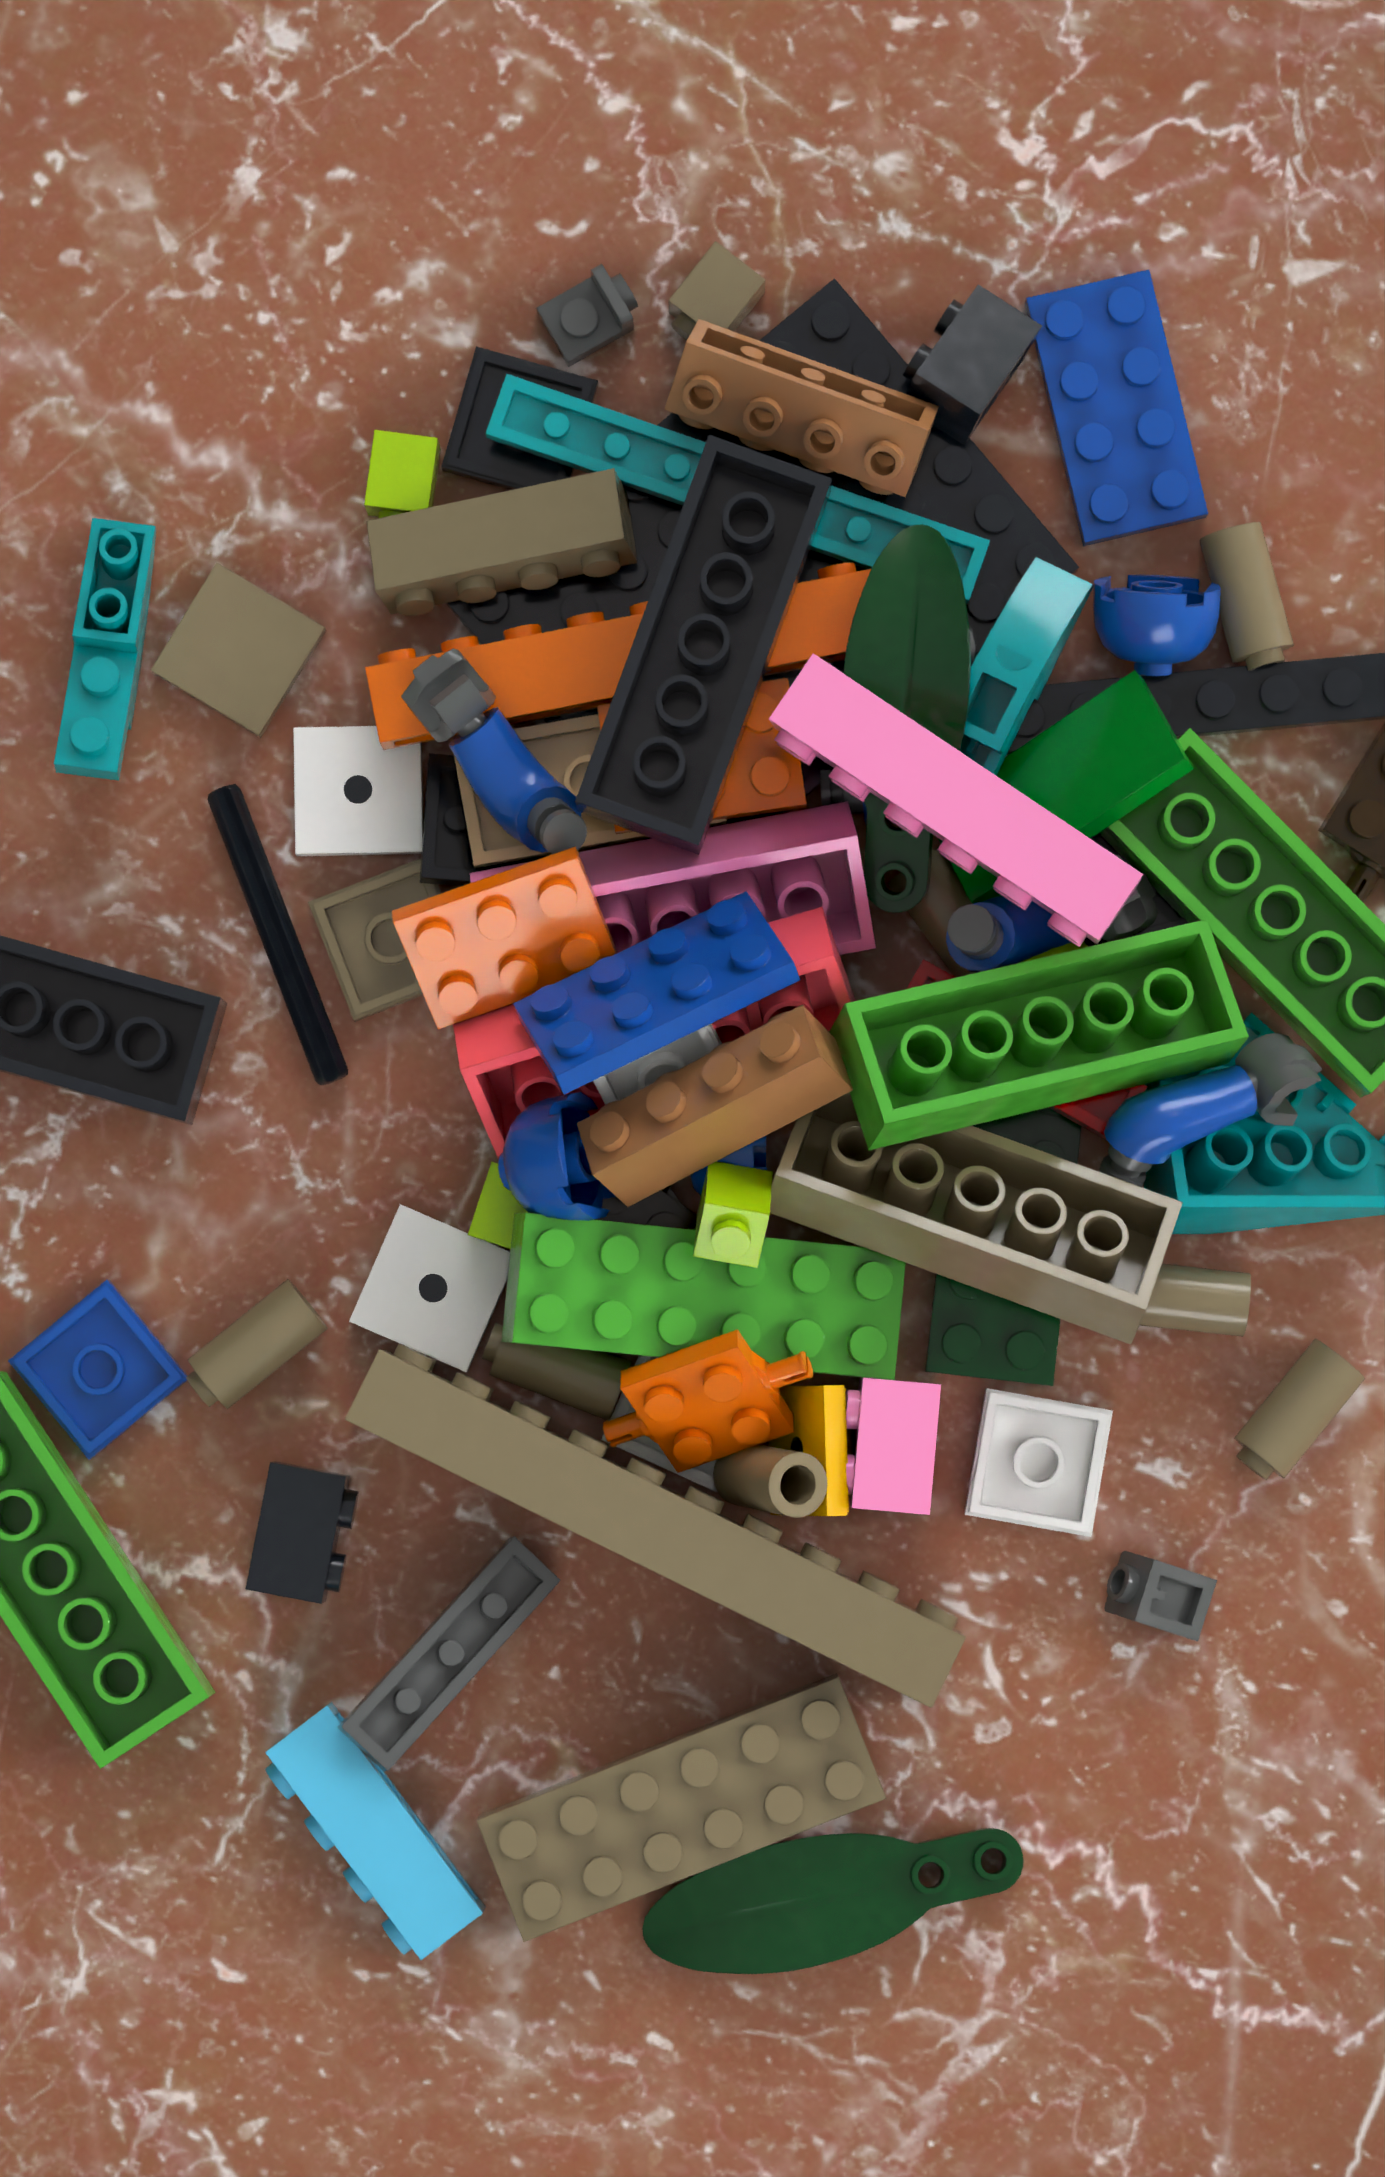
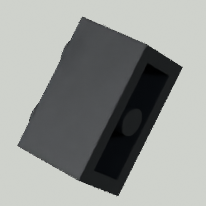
(971, 361)
(300, 1533)

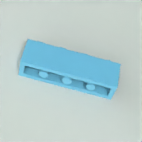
(375, 1833)

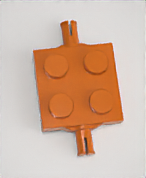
(707, 1400)

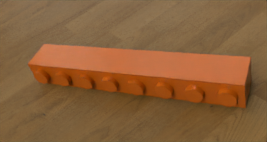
(581, 665)

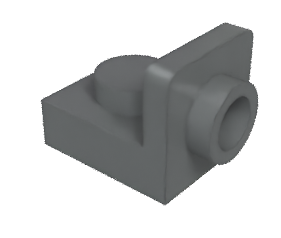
(589, 315)
(1159, 1595)

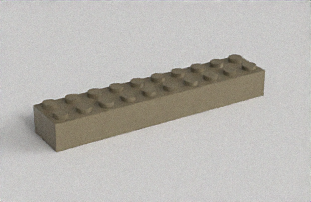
(656, 1526)

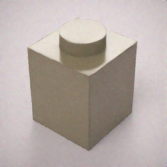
(716, 291)

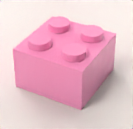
(892, 1445)

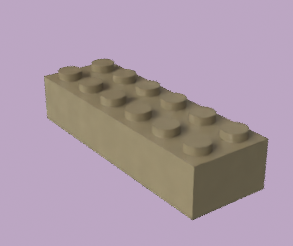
(983, 1215)
(680, 1807)

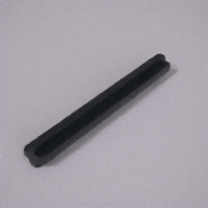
(277, 934)

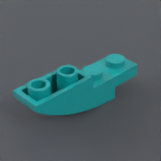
(106, 649)
(1019, 659)

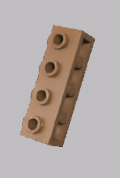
(800, 409)
(714, 1106)

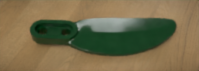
(916, 655)
(818, 1899)

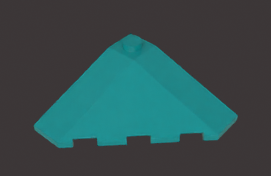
(1275, 1173)

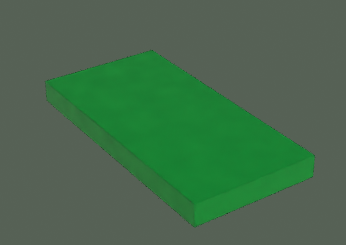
(1093, 765)

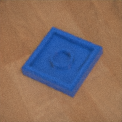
(98, 1369)

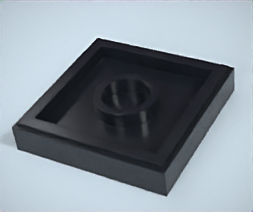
(487, 460)

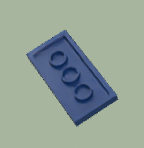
(1116, 408)
(656, 992)

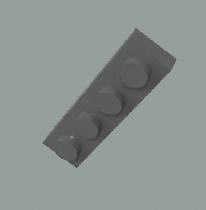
(448, 1654)

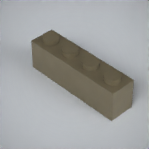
(502, 543)

